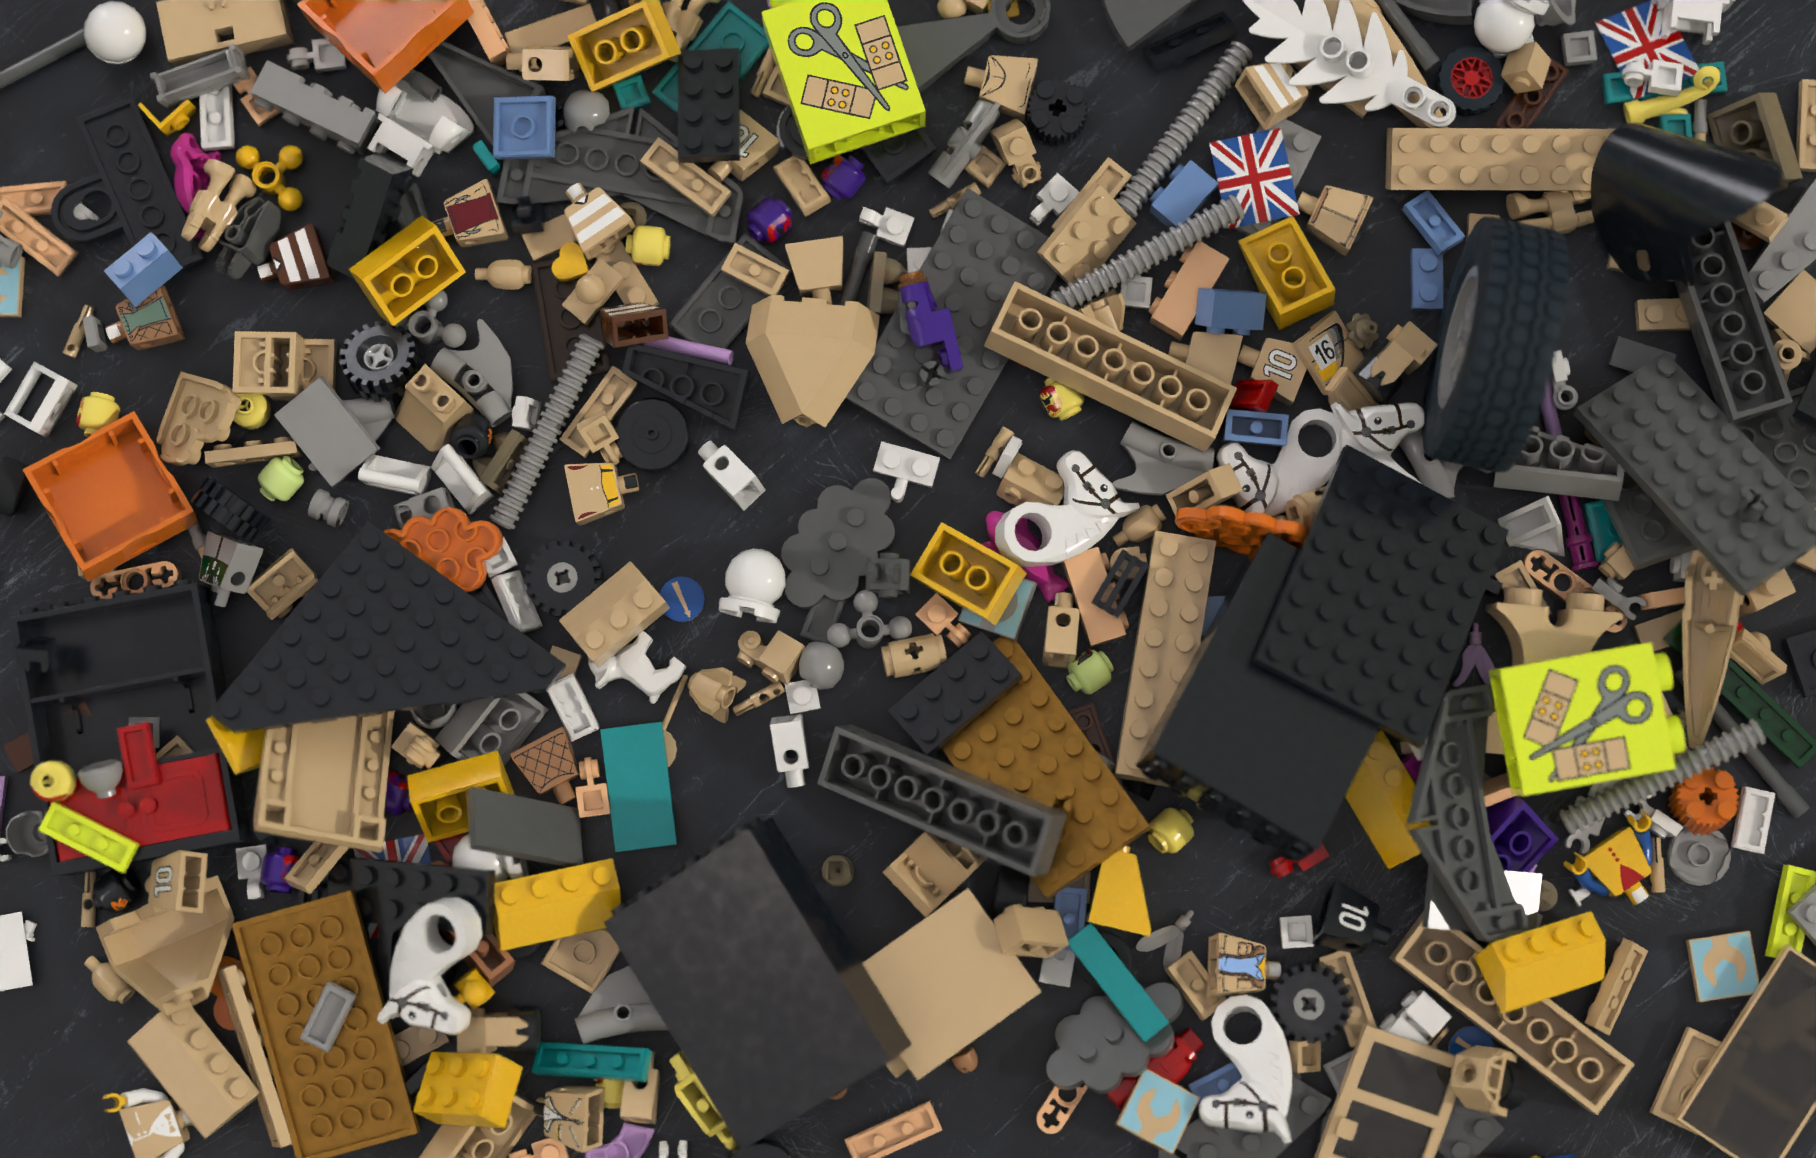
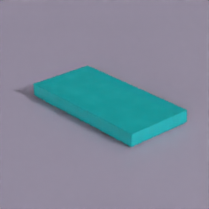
(727, 30)
(638, 786)

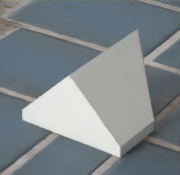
(1535, 528)

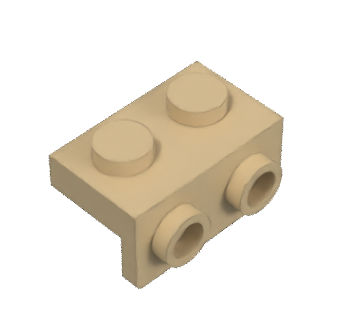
(1030, 483)
(282, 584)

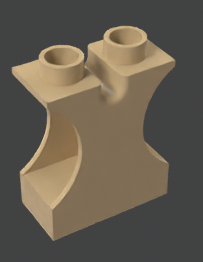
(1536, 639)

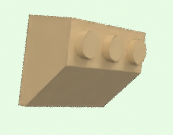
(614, 614)

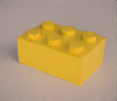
(624, 44)
(407, 270)
(968, 573)
(441, 793)
(468, 1089)

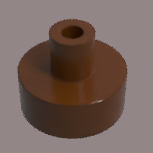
(1744, 238)

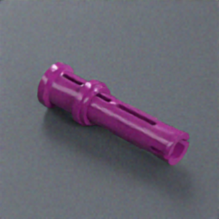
(1579, 541)

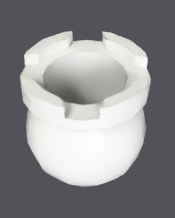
(1507, 23)
(115, 32)
(754, 583)
(503, 865)

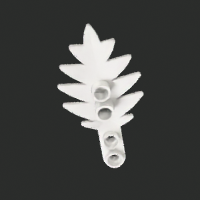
(1340, 54)

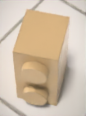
(1206, 490)
(1030, 931)

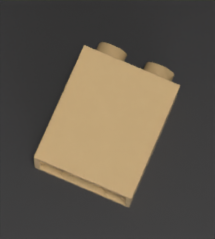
(948, 983)

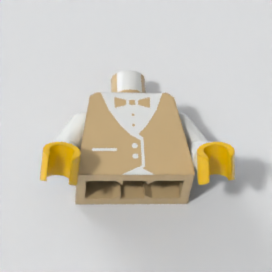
(152, 1123)

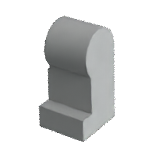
(423, 505)

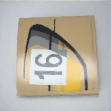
(1327, 349)

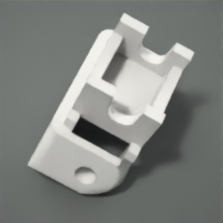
(1692, 16)
(418, 126)

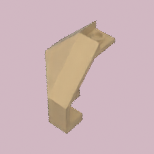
(810, 353)
(169, 952)

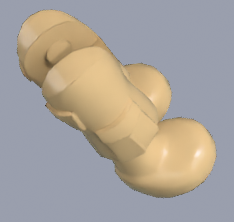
(686, 22)
(1557, 207)
(208, 210)

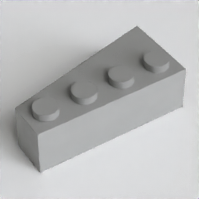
(314, 108)
(1789, 250)
(1563, 468)

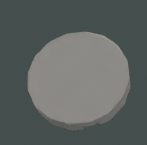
(1698, 858)

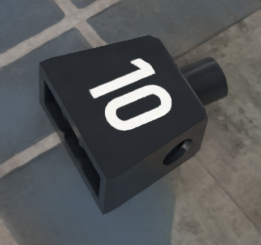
(1349, 921)

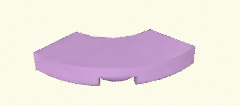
(629, 1143)

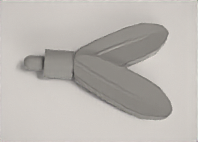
(1169, 935)

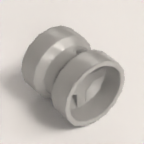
(328, 508)

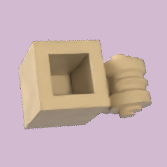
(1017, 150)
(777, 660)
(417, 746)

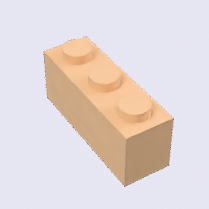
(1178, 306)
(1085, 576)

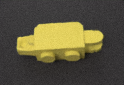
(699, 1103)

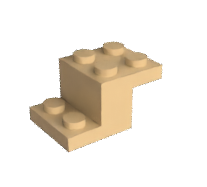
(281, 363)
(932, 870)

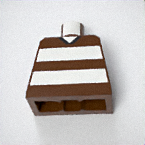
(298, 260)
(626, 324)

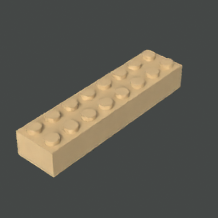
(1492, 158)
(1110, 367)
(1165, 639)
(1538, 1033)

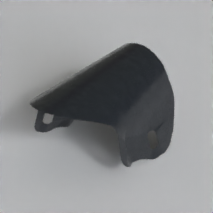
(1664, 189)

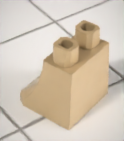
(430, 409)

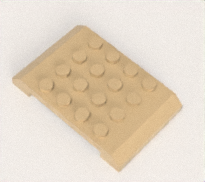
(326, 781)

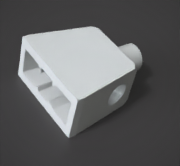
(731, 474)
(789, 734)

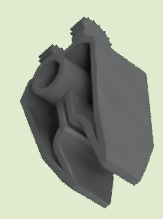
(248, 237)
(888, 575)

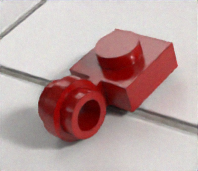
(1282, 866)

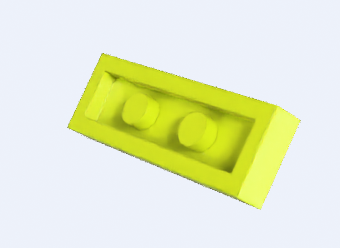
(88, 837)
(1783, 929)

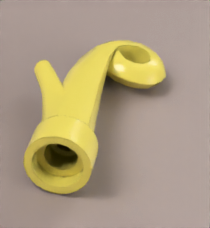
(1638, 110)

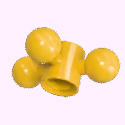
(289, 158)
(473, 989)

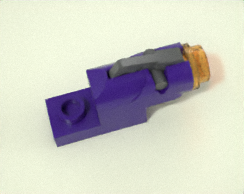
(925, 324)

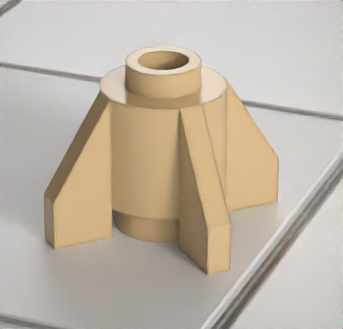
(1106, 309)
(1788, 349)
(715, 691)

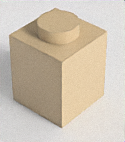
(1526, 68)

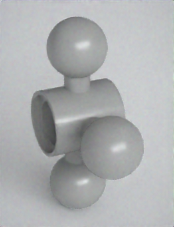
(452, 334)
(866, 603)

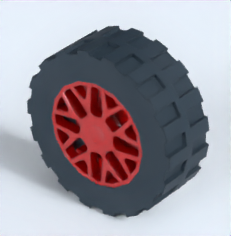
(1470, 80)

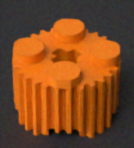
(1715, 789)

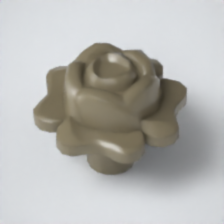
(1362, 331)

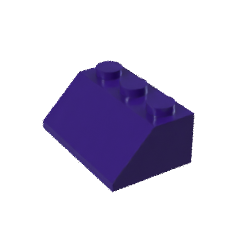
(1518, 834)

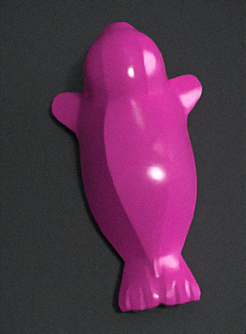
(190, 171)
(1042, 575)

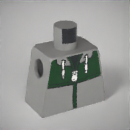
(227, 566)

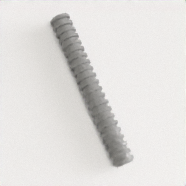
(1184, 128)
(1150, 253)
(546, 431)
(1648, 784)

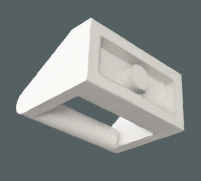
(51, 406)
(395, 475)
(461, 479)

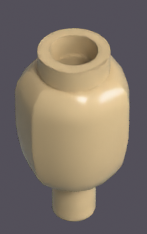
(505, 274)
(1140, 525)
(108, 982)

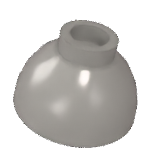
(101, 777)

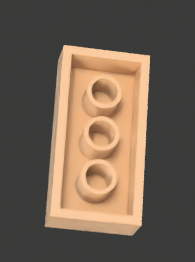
(488, 33)

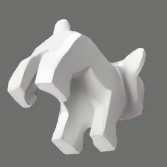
(634, 665)

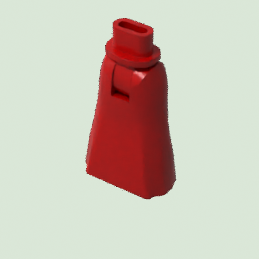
(1170, 1066)

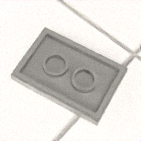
(327, 431)

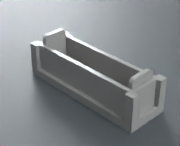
(201, 76)

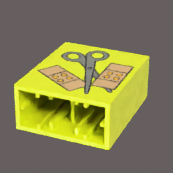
(843, 73)
(1585, 718)

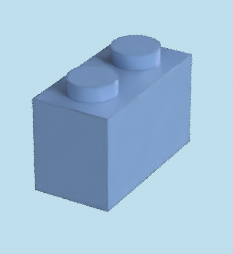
(1183, 196)
(143, 269)
(1230, 310)
(1255, 428)

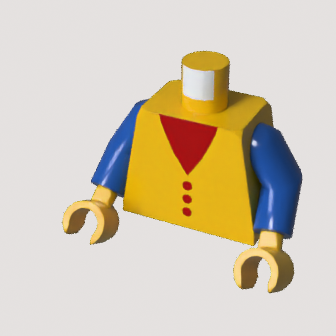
(1617, 862)

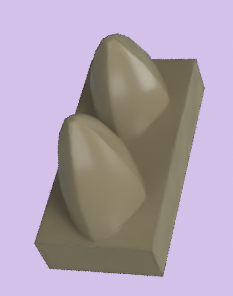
(883, 271)
(497, 469)

